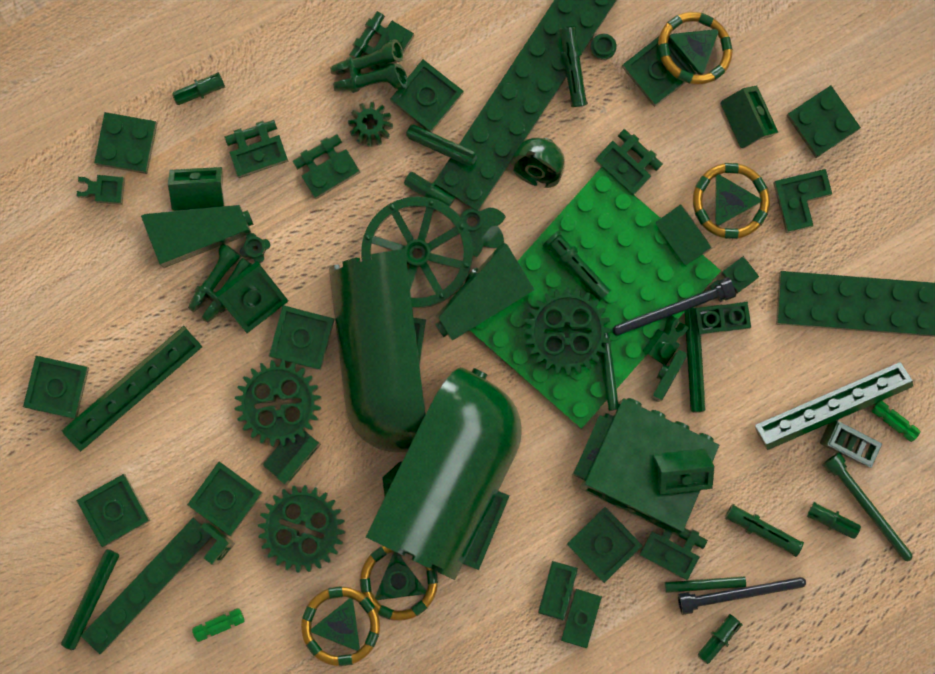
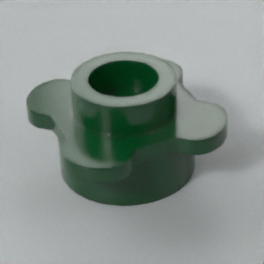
(251, 241)

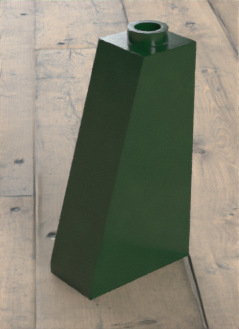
(194, 231)
(488, 291)

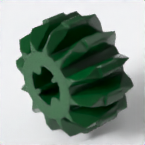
(360, 127)

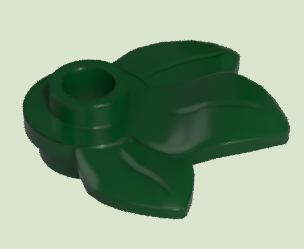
(486, 230)

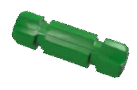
(896, 421)
(218, 625)

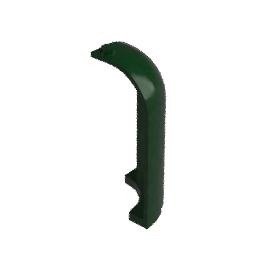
(378, 349)
(450, 473)

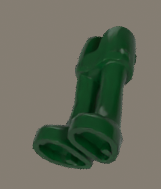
(392, 74)
(226, 260)

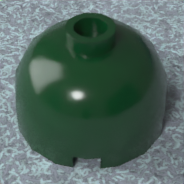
(539, 161)

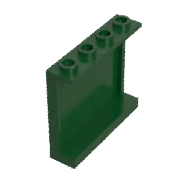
(626, 469)

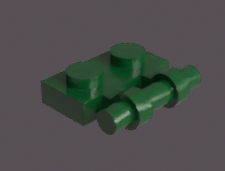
(392, 32)
(259, 155)
(624, 167)
(330, 173)
(672, 556)

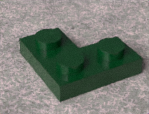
(794, 194)

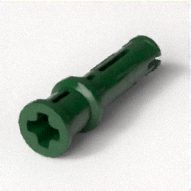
(568, 256)

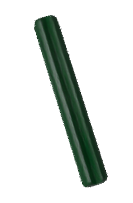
(695, 363)
(90, 599)

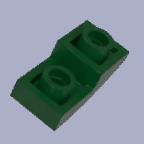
(723, 318)

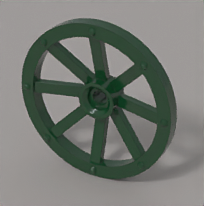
(460, 228)

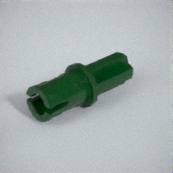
(198, 89)
(427, 189)
(833, 520)
(719, 639)

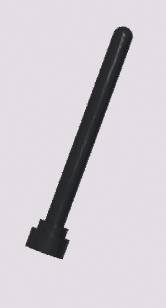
(722, 290)
(690, 602)

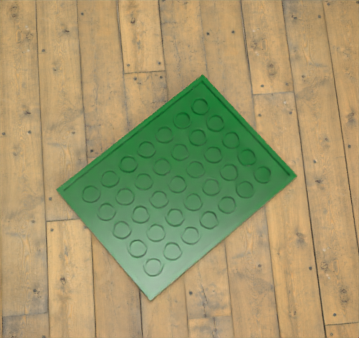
(631, 257)

